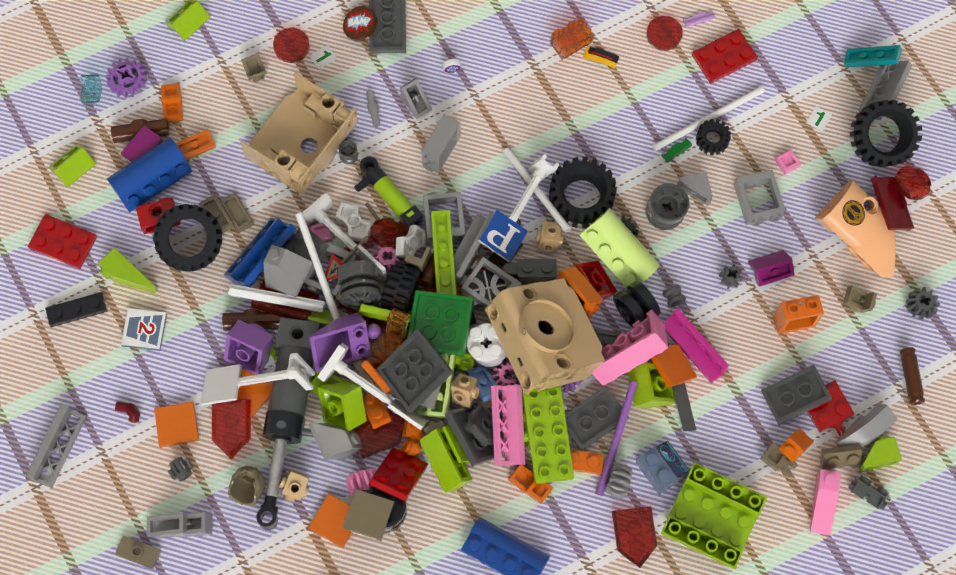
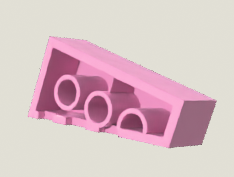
(632, 348)

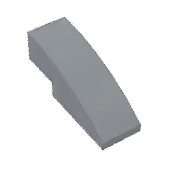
(868, 427)
(179, 525)

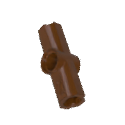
(127, 132)
(254, 316)

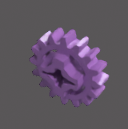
(126, 78)

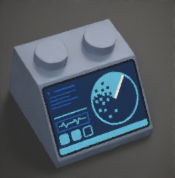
(662, 466)

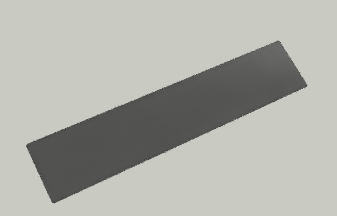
(684, 407)

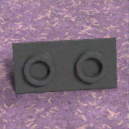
(863, 487)

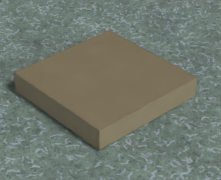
(368, 515)

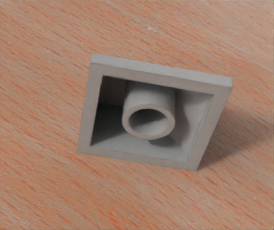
(285, 270)
(334, 441)

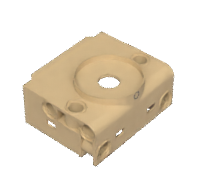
(299, 117)
(546, 359)

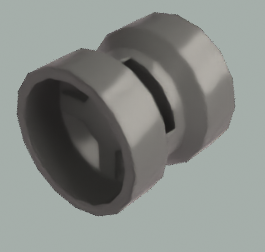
(345, 149)

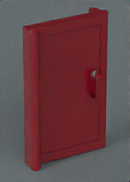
(892, 204)

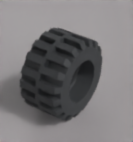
(400, 287)

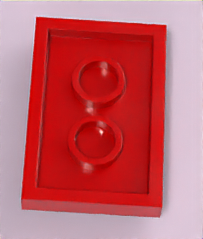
(724, 56)
(62, 241)
(398, 474)

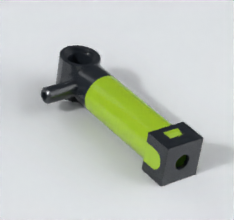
(390, 193)

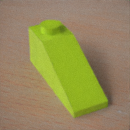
(123, 272)

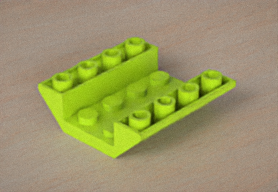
(713, 515)

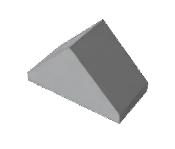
(415, 98)
(697, 187)

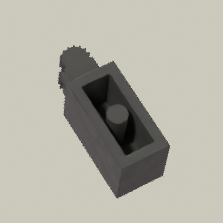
(532, 270)

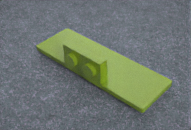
(547, 435)

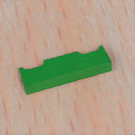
(676, 150)

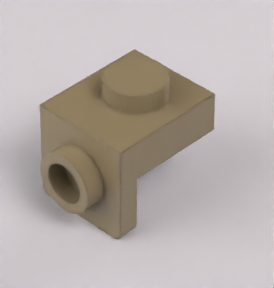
(254, 67)
(859, 300)

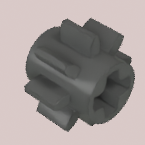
(730, 281)
(180, 469)

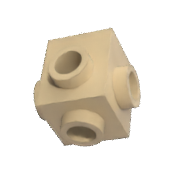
(547, 240)
(464, 390)
(294, 478)

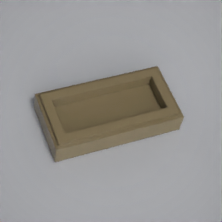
(237, 213)

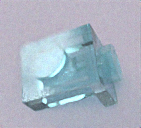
(91, 88)

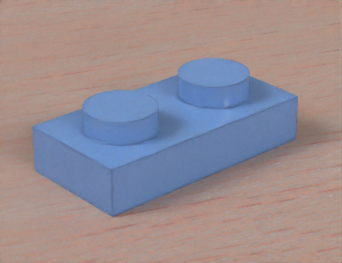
(485, 381)

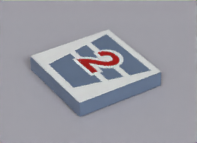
(144, 329)

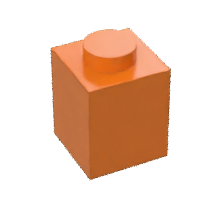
(796, 445)

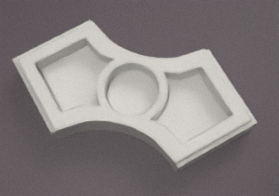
(349, 216)
(411, 242)

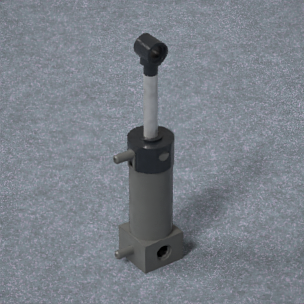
(286, 408)

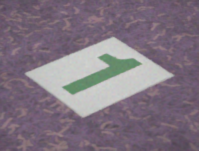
(323, 57)
(819, 118)

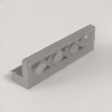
(889, 88)
(469, 247)
(50, 442)

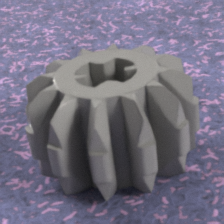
(619, 480)

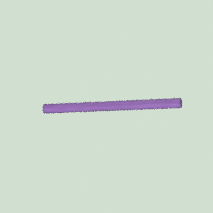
(616, 438)

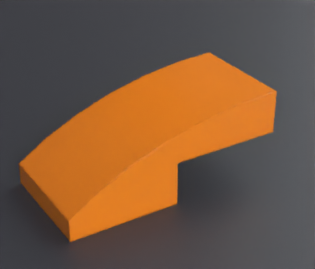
(172, 102)
(524, 480)

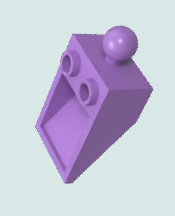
(340, 331)

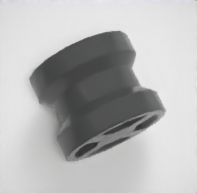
(674, 296)

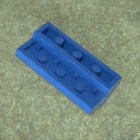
(149, 174)
(250, 262)
(503, 550)

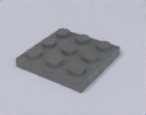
(414, 371)

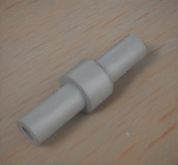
(373, 108)

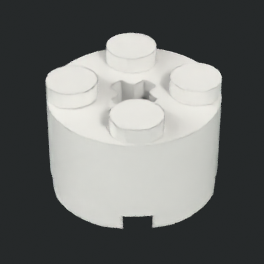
(476, 343)

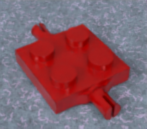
(833, 412)

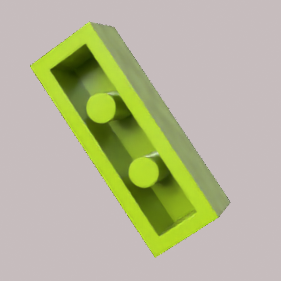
(444, 462)

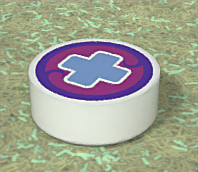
(451, 66)

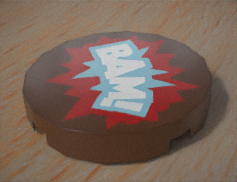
(360, 23)

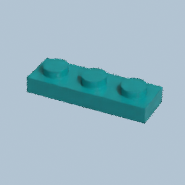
(872, 56)

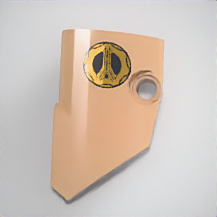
(861, 228)

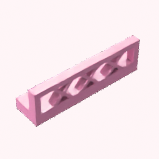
(511, 425)

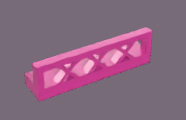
(695, 346)

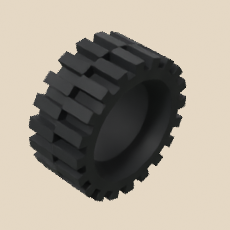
(907, 133)
(583, 171)
(163, 229)

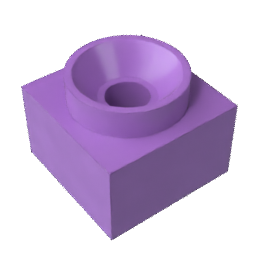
(248, 346)

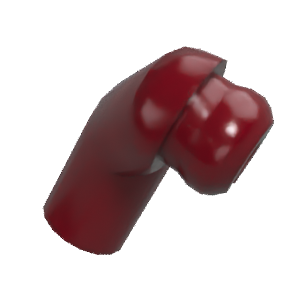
(131, 410)

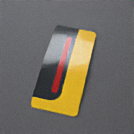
(601, 56)

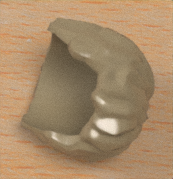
(246, 486)

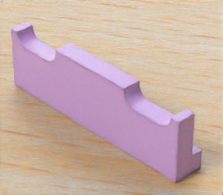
(698, 18)

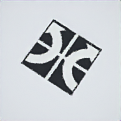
(487, 285)

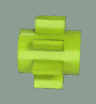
(464, 363)

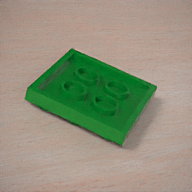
(443, 320)

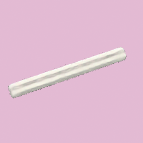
(276, 298)

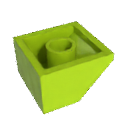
(651, 388)
(342, 404)

